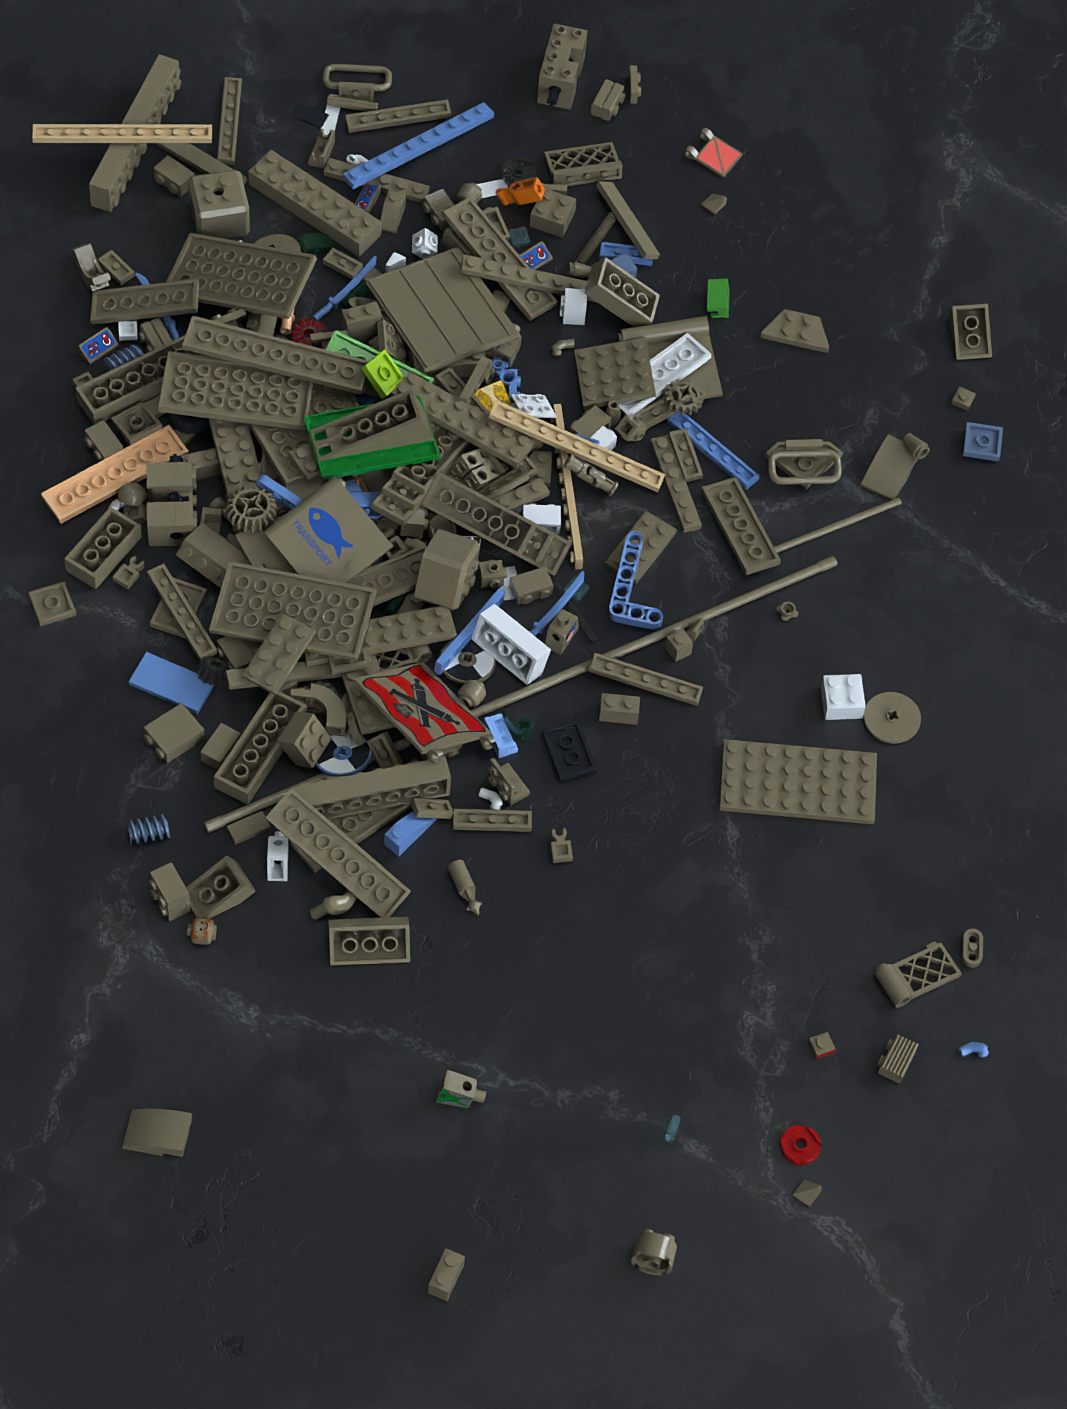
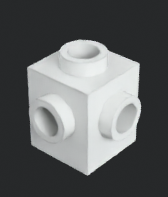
(424, 243)

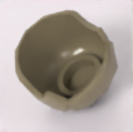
(132, 494)
(440, 522)

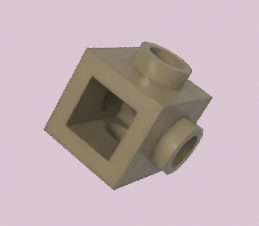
(632, 428)
(492, 573)

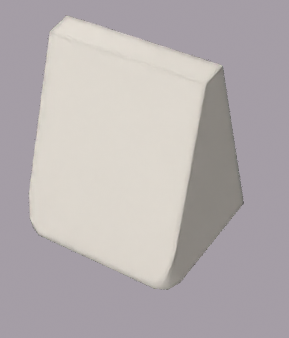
(396, 261)

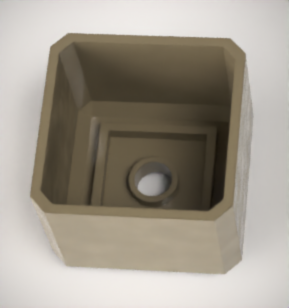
(219, 204)
(447, 570)

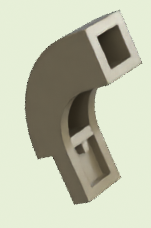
(89, 268)
(328, 703)

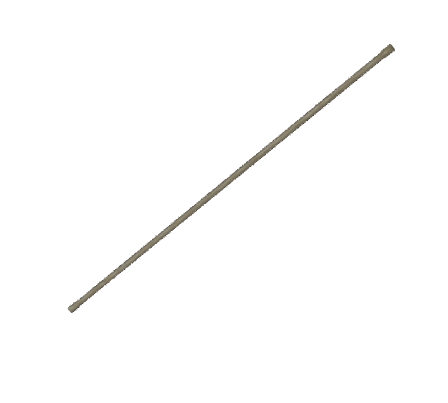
(821, 566)

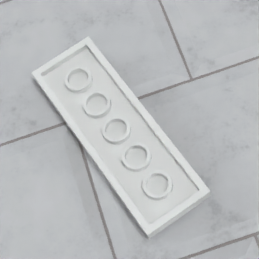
(668, 366)

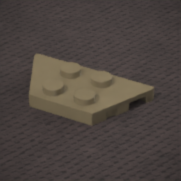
(797, 330)

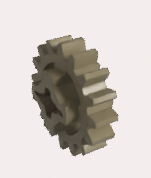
(684, 397)

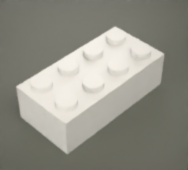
(511, 644)

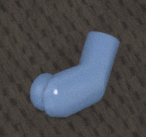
(971, 1047)

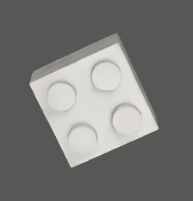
(843, 697)

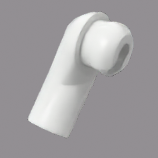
(356, 159)
(493, 797)

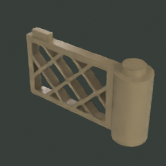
(415, 654)
(896, 983)

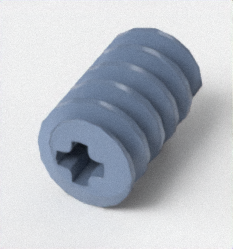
(122, 357)
(148, 828)

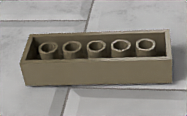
(257, 748)

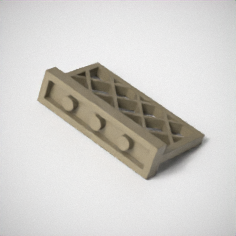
(584, 173)

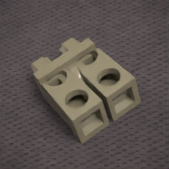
(479, 468)

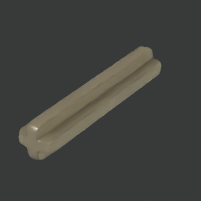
(351, 103)

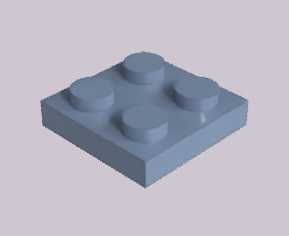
(982, 441)

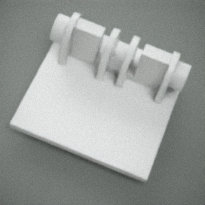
(534, 405)

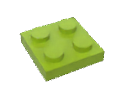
(383, 373)

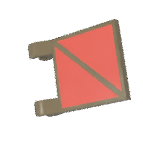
(715, 155)

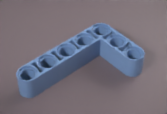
(626, 585)

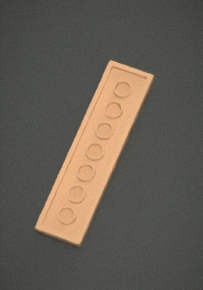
(110, 474)

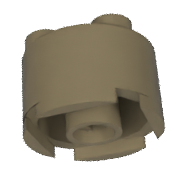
(654, 1252)

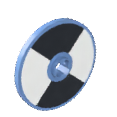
(344, 757)

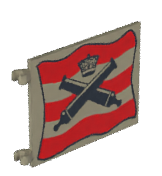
(424, 709)

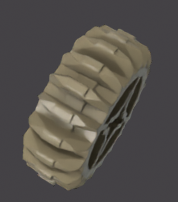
(253, 515)

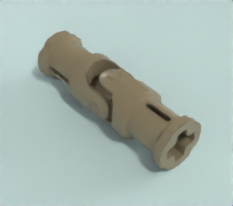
(593, 476)

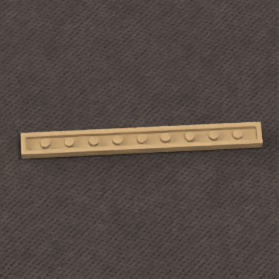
(121, 133)
(576, 445)
(567, 494)

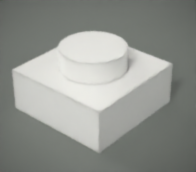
(127, 330)

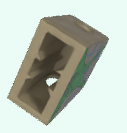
(459, 1090)

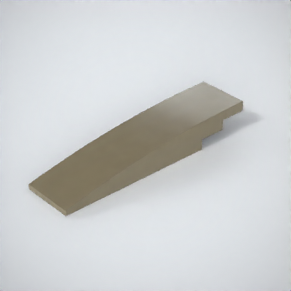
(411, 482)
(496, 523)

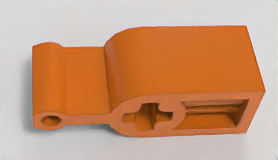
(522, 192)

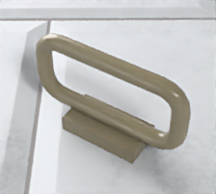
(354, 90)
(804, 448)

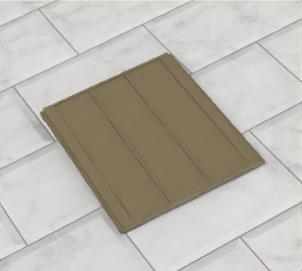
(442, 310)

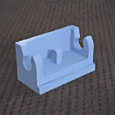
(503, 742)

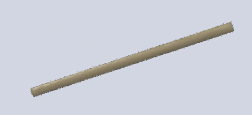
(837, 525)

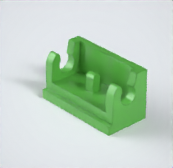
(718, 298)

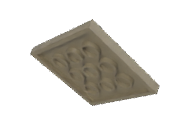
(615, 373)

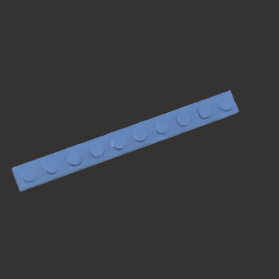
(418, 145)

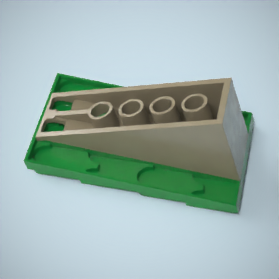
(372, 436)

